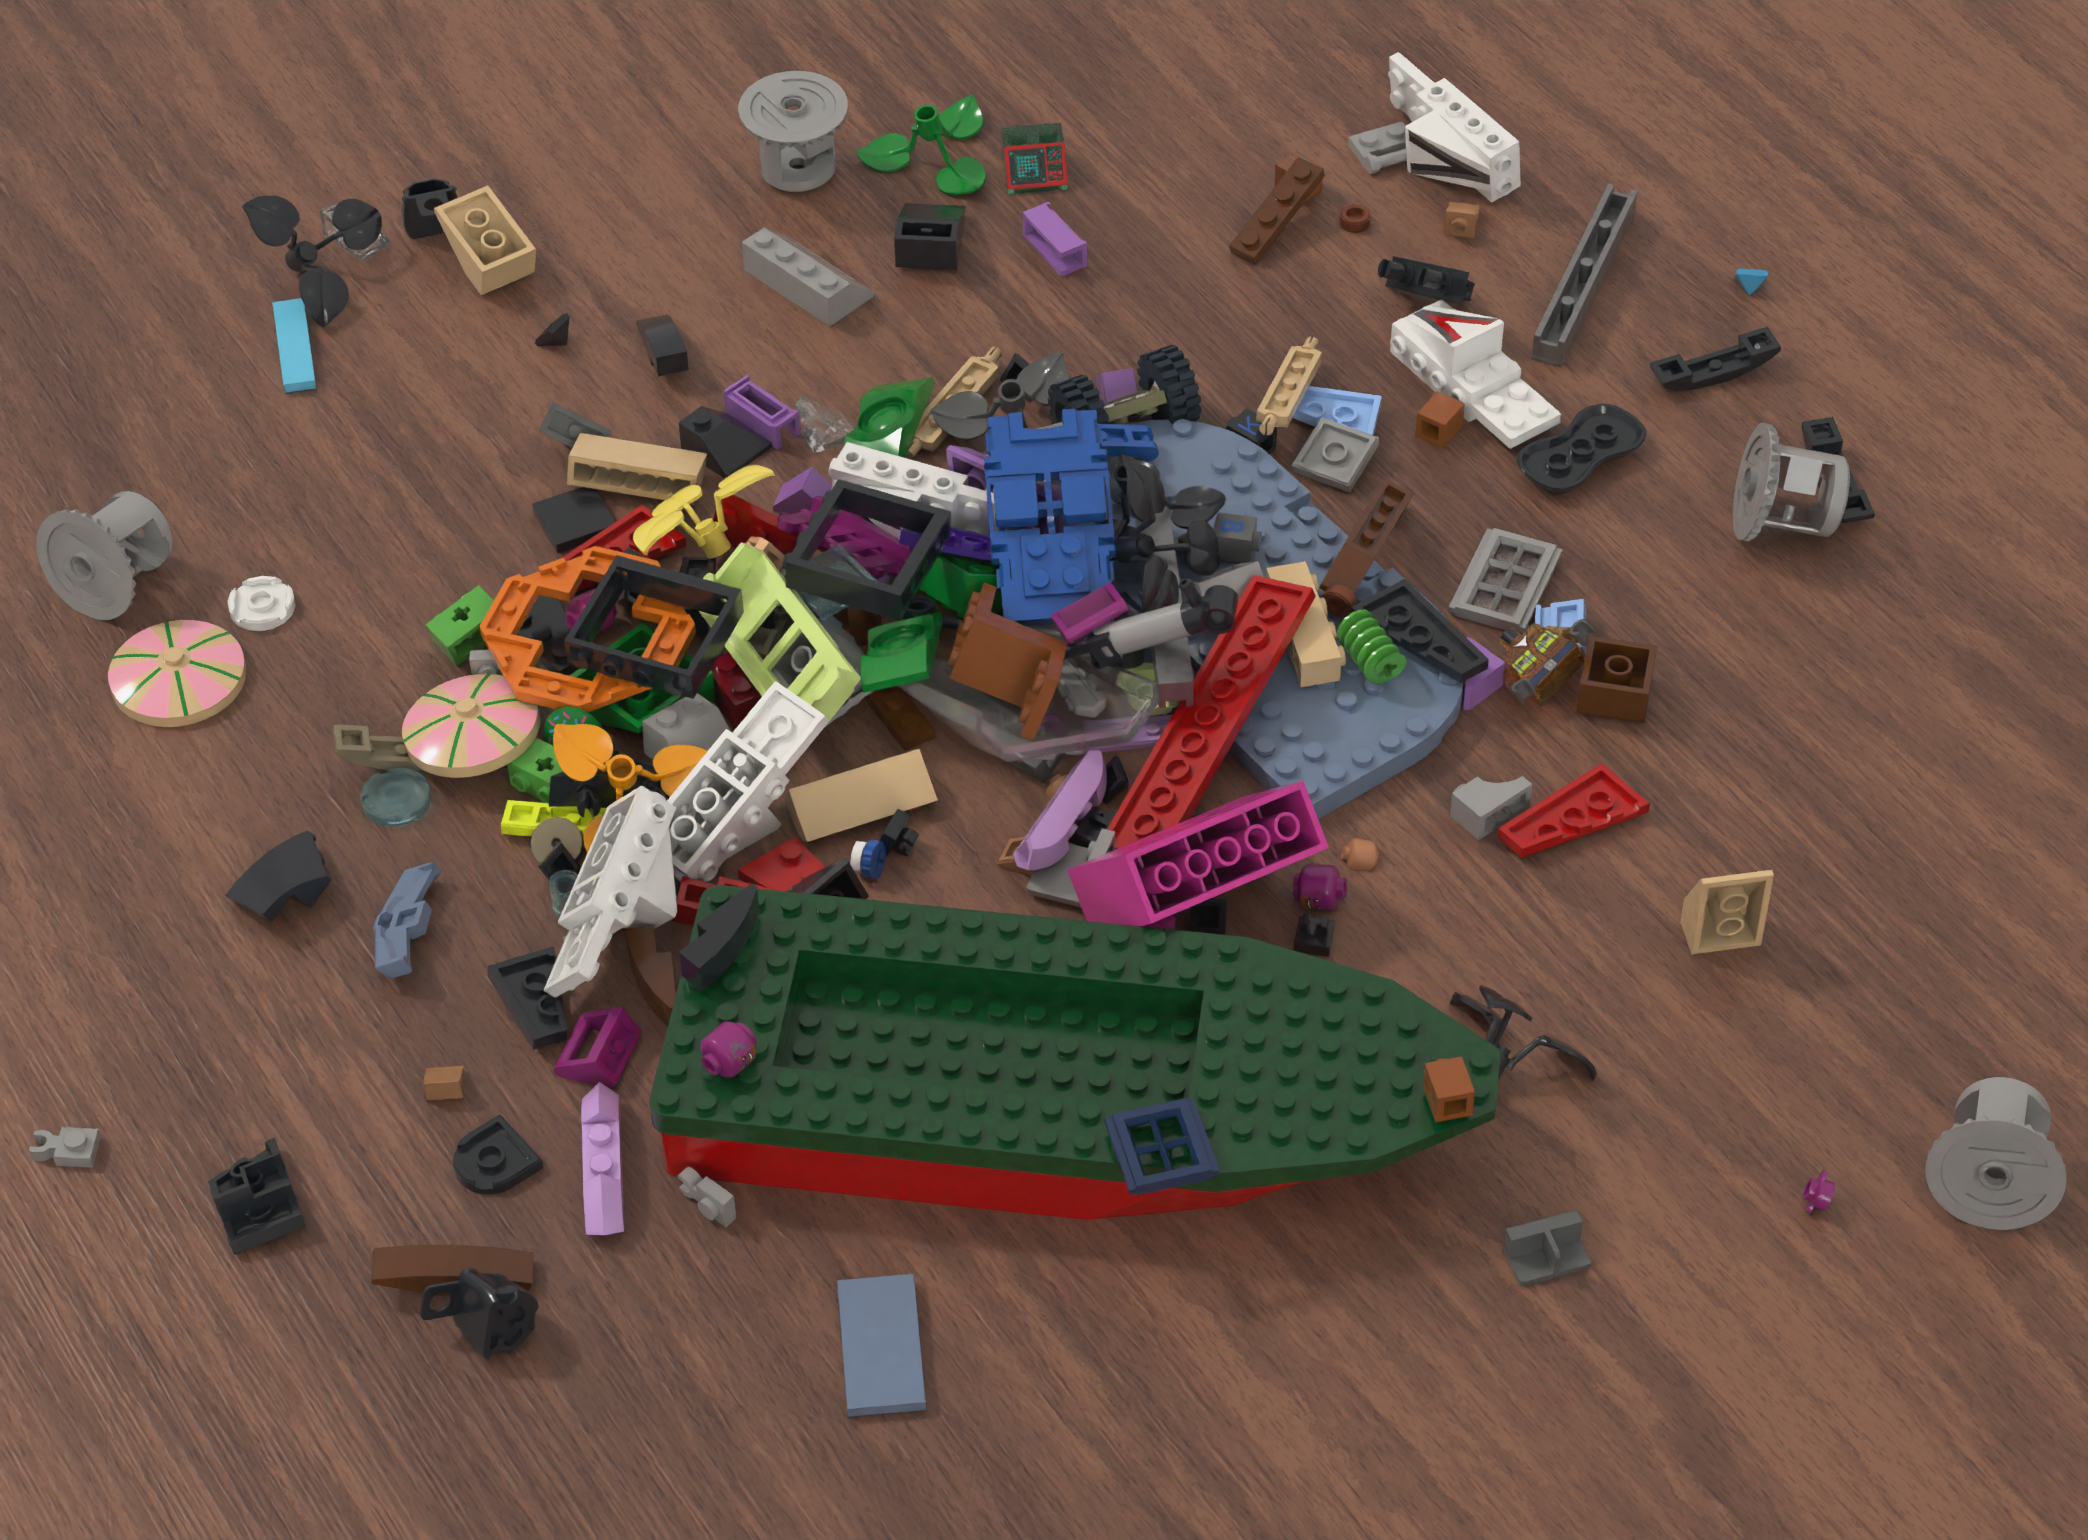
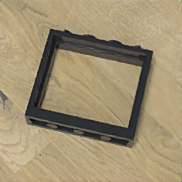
(664, 586)
(853, 589)

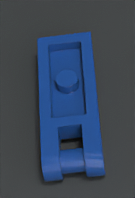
(1129, 440)

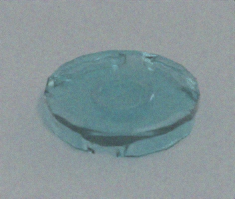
(395, 797)

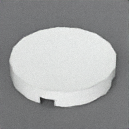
(261, 603)

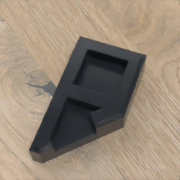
(1090, 827)

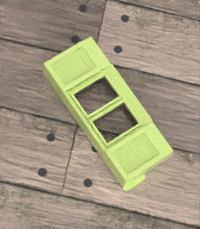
(827, 677)

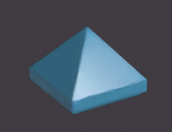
(1750, 279)

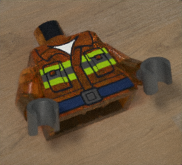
(1542, 659)

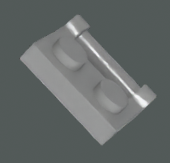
(1379, 147)

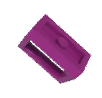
(1089, 613)
(609, 1052)

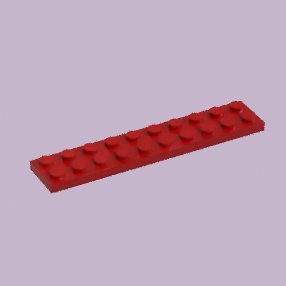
(1222, 700)

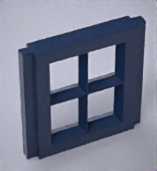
(1194, 1137)

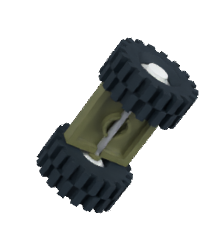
(1165, 393)

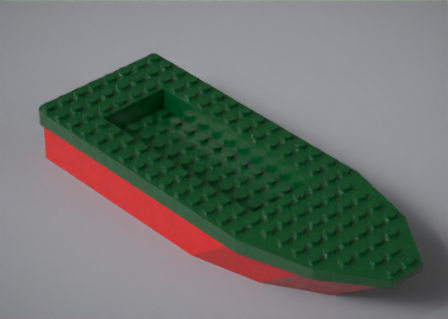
(991, 1046)

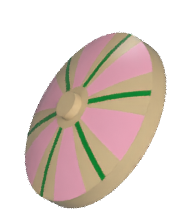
(177, 673)
(469, 727)

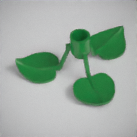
(959, 120)

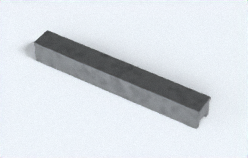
(1583, 276)
(1171, 658)

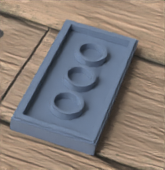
(881, 1345)

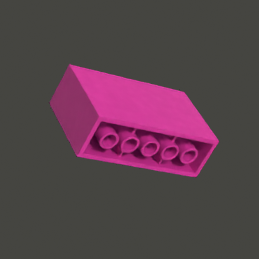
(1199, 857)

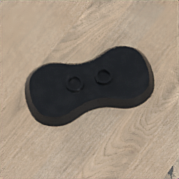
(1593, 437)

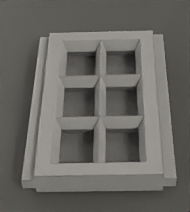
(1505, 580)

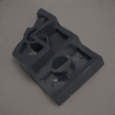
(285, 872)
(256, 1200)

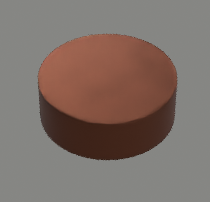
(1355, 218)
(1339, 600)

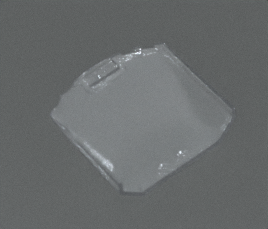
(994, 723)

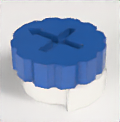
(868, 858)

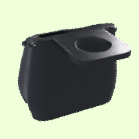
(419, 205)
(486, 1309)

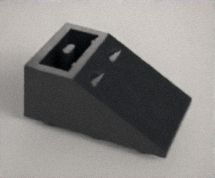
(929, 236)

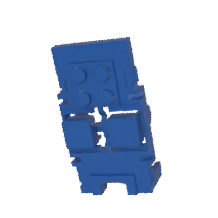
(1050, 567)

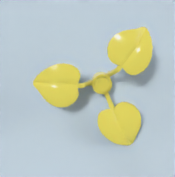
(709, 533)

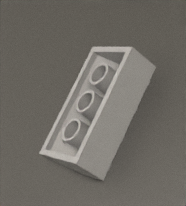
(802, 276)

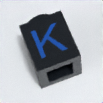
(1247, 427)

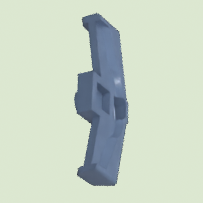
(403, 919)

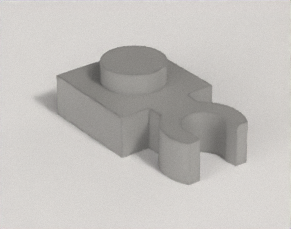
(71, 1148)
(712, 1199)

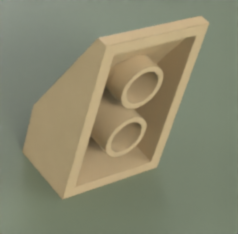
(486, 240)
(1727, 911)

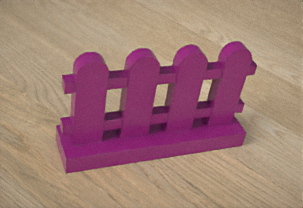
(864, 541)

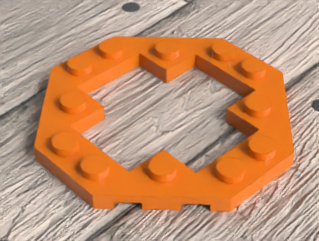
(560, 580)

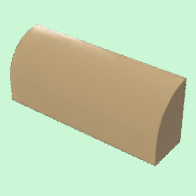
(633, 467)
(860, 796)

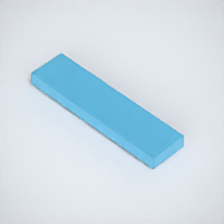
(294, 345)

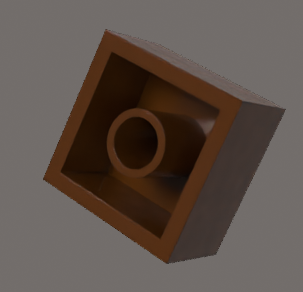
(1616, 679)

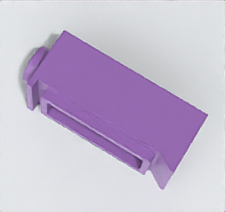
(1054, 239)
(760, 411)

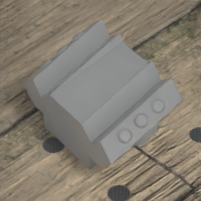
(802, 652)

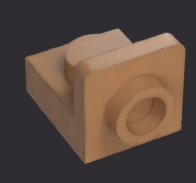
(1461, 219)

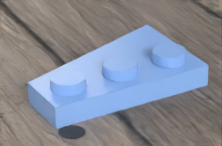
(1344, 407)

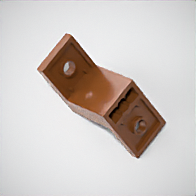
(1006, 660)

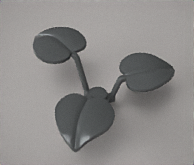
(966, 412)

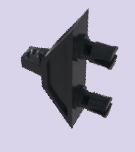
(1426, 279)
(597, 791)

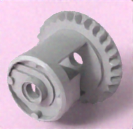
(794, 135)
(1793, 469)
(110, 551)
(1996, 1157)

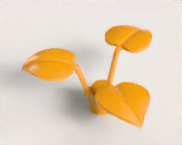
(586, 748)

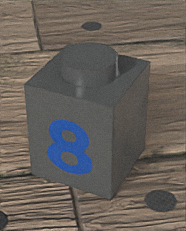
(1237, 537)

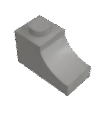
(1488, 805)

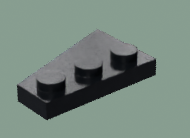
(521, 988)

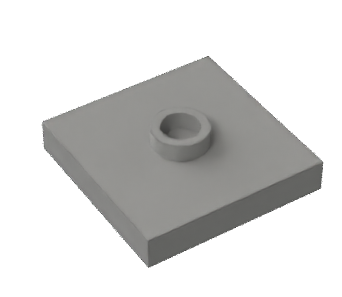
(1335, 454)

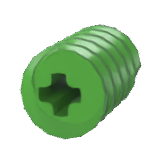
(1370, 647)

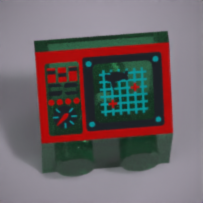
(1034, 158)

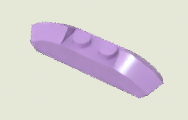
(1050, 833)
(602, 1161)

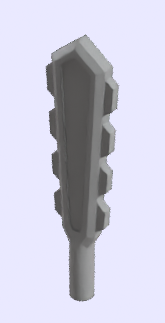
(1079, 691)

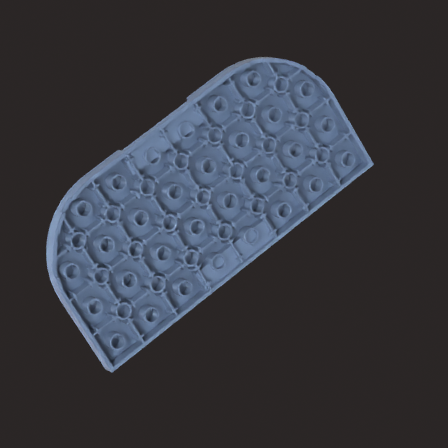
(1328, 734)

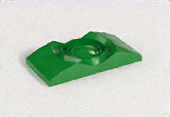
(891, 416)
(900, 652)

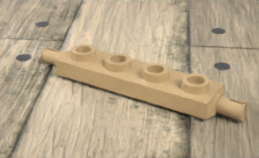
(973, 376)
(1289, 386)

